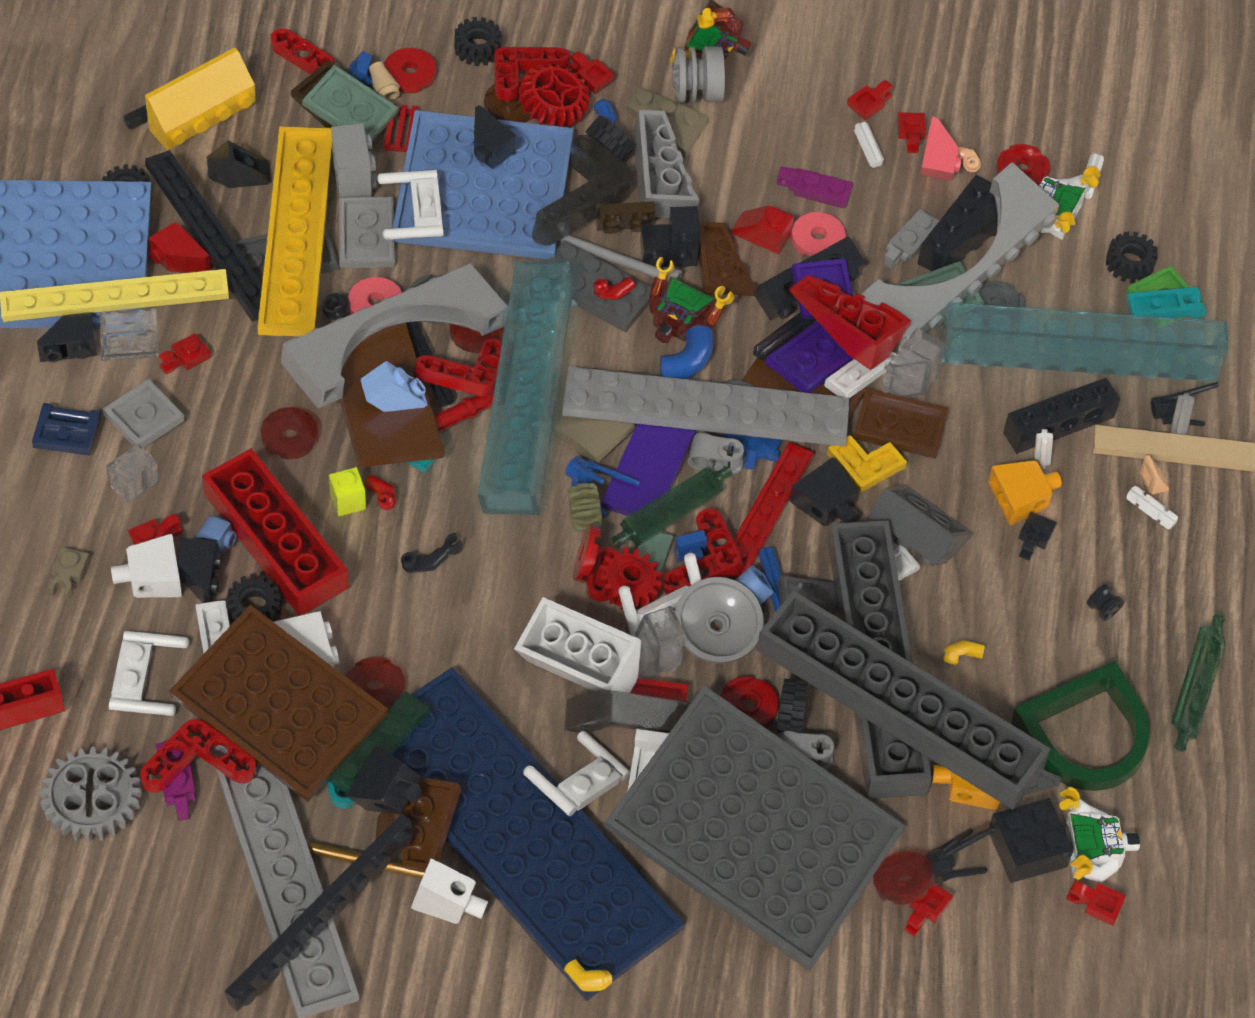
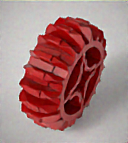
(556, 91)

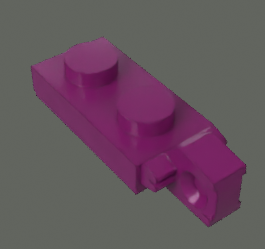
(815, 186)
(181, 789)

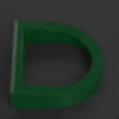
(1103, 679)

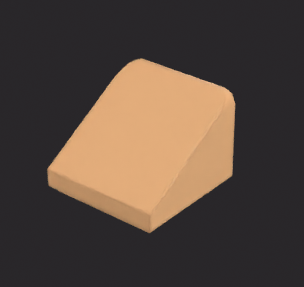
(1153, 476)

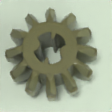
(584, 506)

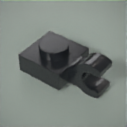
(1035, 533)

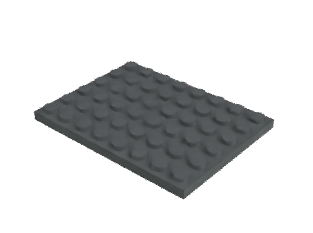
(755, 827)

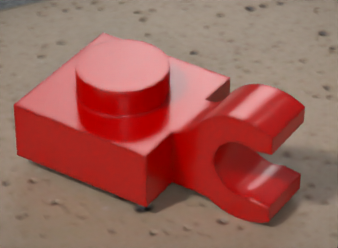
(595, 73)
(869, 101)
(912, 128)
(186, 352)
(151, 530)
(1101, 902)
(929, 908)

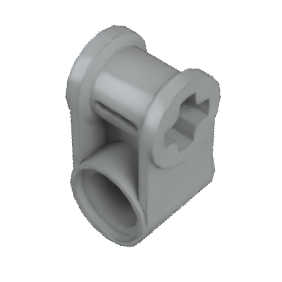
(715, 453)
(809, 746)

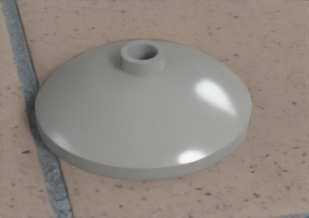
(724, 603)

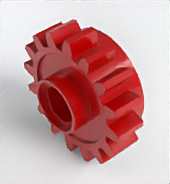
(643, 577)

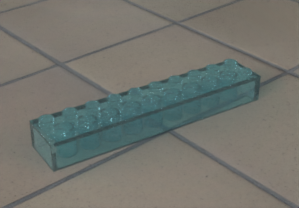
(1083, 342)
(526, 389)

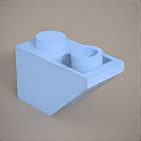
(393, 389)

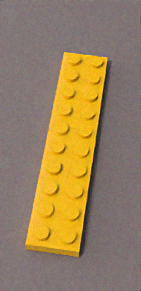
(295, 232)

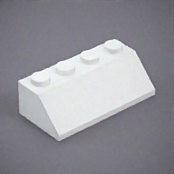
(580, 648)

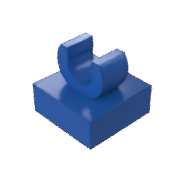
(359, 68)
(690, 543)

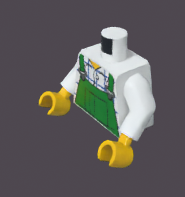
(1070, 196)
(1095, 839)

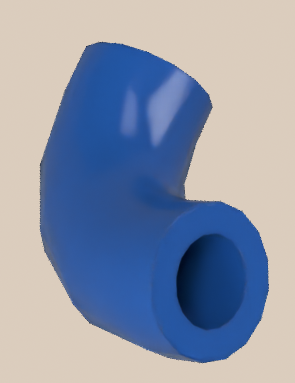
(693, 356)

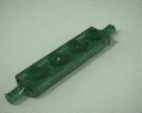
(671, 506)
(1198, 682)

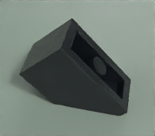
(492, 139)
(237, 167)

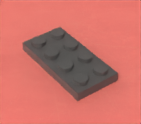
(586, 271)

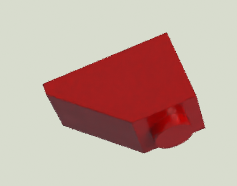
(765, 227)
(178, 251)

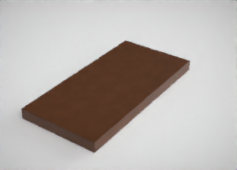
(389, 435)

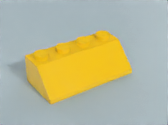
(199, 99)

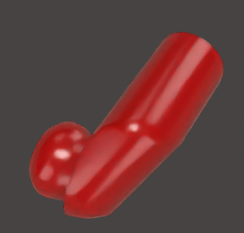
(613, 292)
(384, 490)

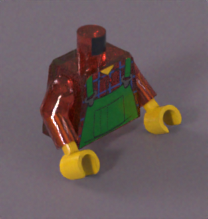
(716, 28)
(681, 307)

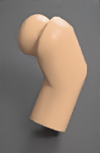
(969, 159)

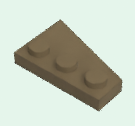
(684, 121)

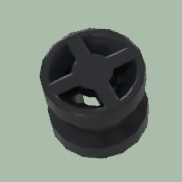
(1105, 602)

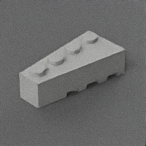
(660, 164)

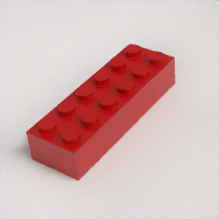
(275, 532)

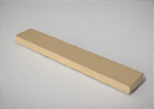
(1174, 448)

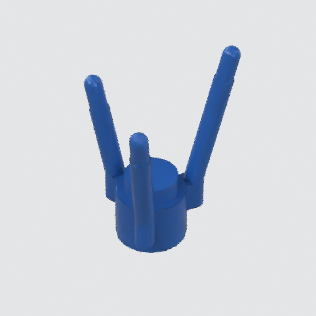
(585, 471)

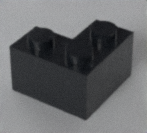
(672, 241)

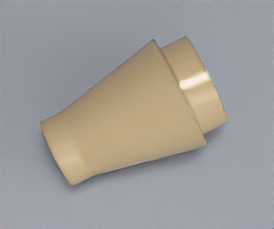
(383, 81)

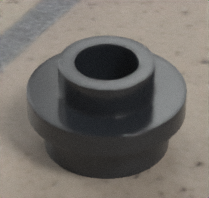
(332, 301)

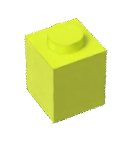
(347, 491)

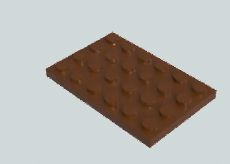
(279, 702)

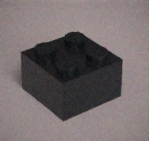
(1030, 840)

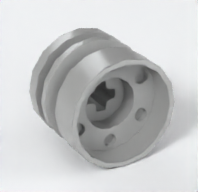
(699, 74)

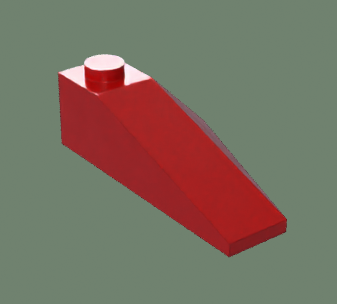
(858, 326)

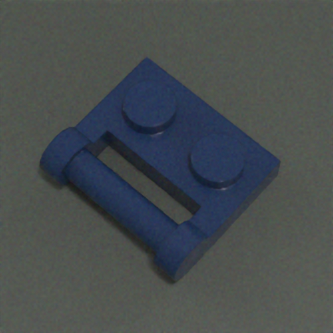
(63, 435)

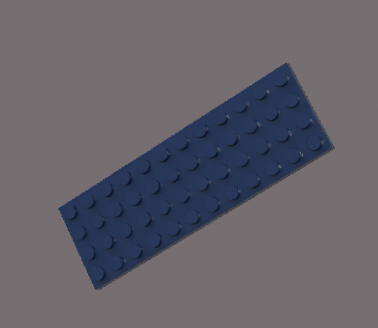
(539, 863)

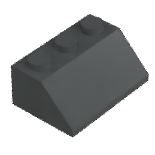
(920, 524)

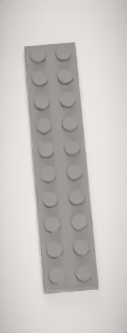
(706, 406)
(286, 887)

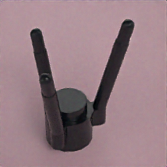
(1164, 406)
(943, 858)

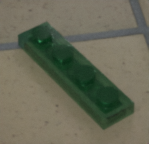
(388, 735)

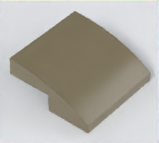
(592, 436)

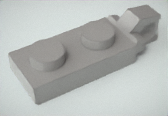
(908, 240)

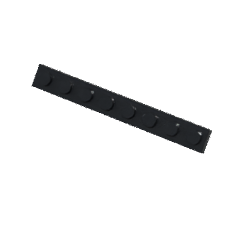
(207, 230)
(314, 918)

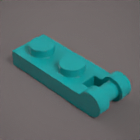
(1167, 303)

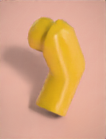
(962, 647)
(588, 980)

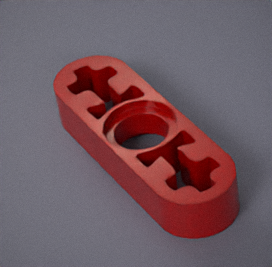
(298, 44)

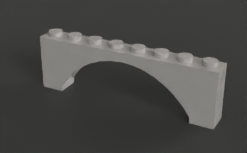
(1021, 214)
(453, 298)

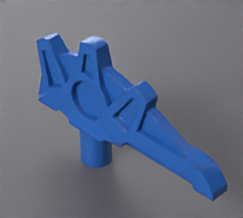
(756, 448)

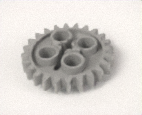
(119, 793)

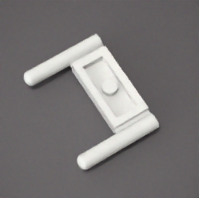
(424, 201)
(633, 619)
(133, 672)
(584, 784)

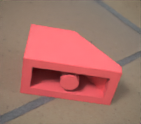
(940, 153)

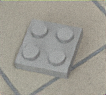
(143, 414)

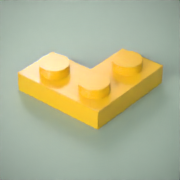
(866, 469)

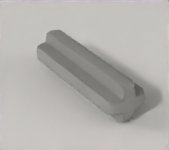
(1182, 414)

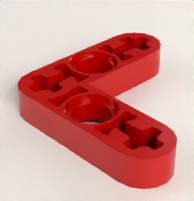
(521, 60)
(439, 370)
(715, 561)
(191, 748)

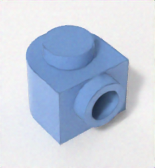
(220, 530)
(756, 583)

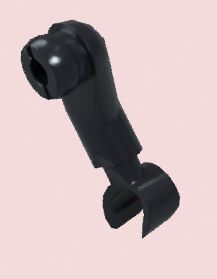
(423, 563)

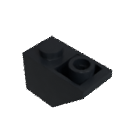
(68, 339)
(198, 566)

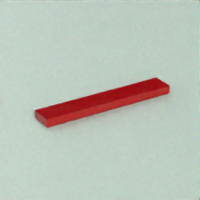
(770, 504)

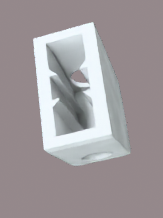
(150, 569)
(447, 894)

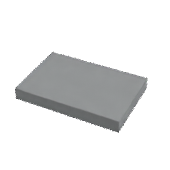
(361, 232)

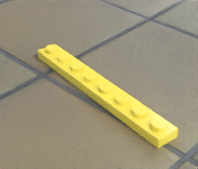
(114, 295)

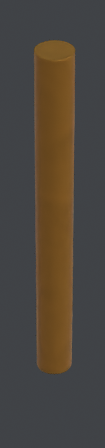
(350, 856)

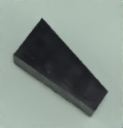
(962, 227)

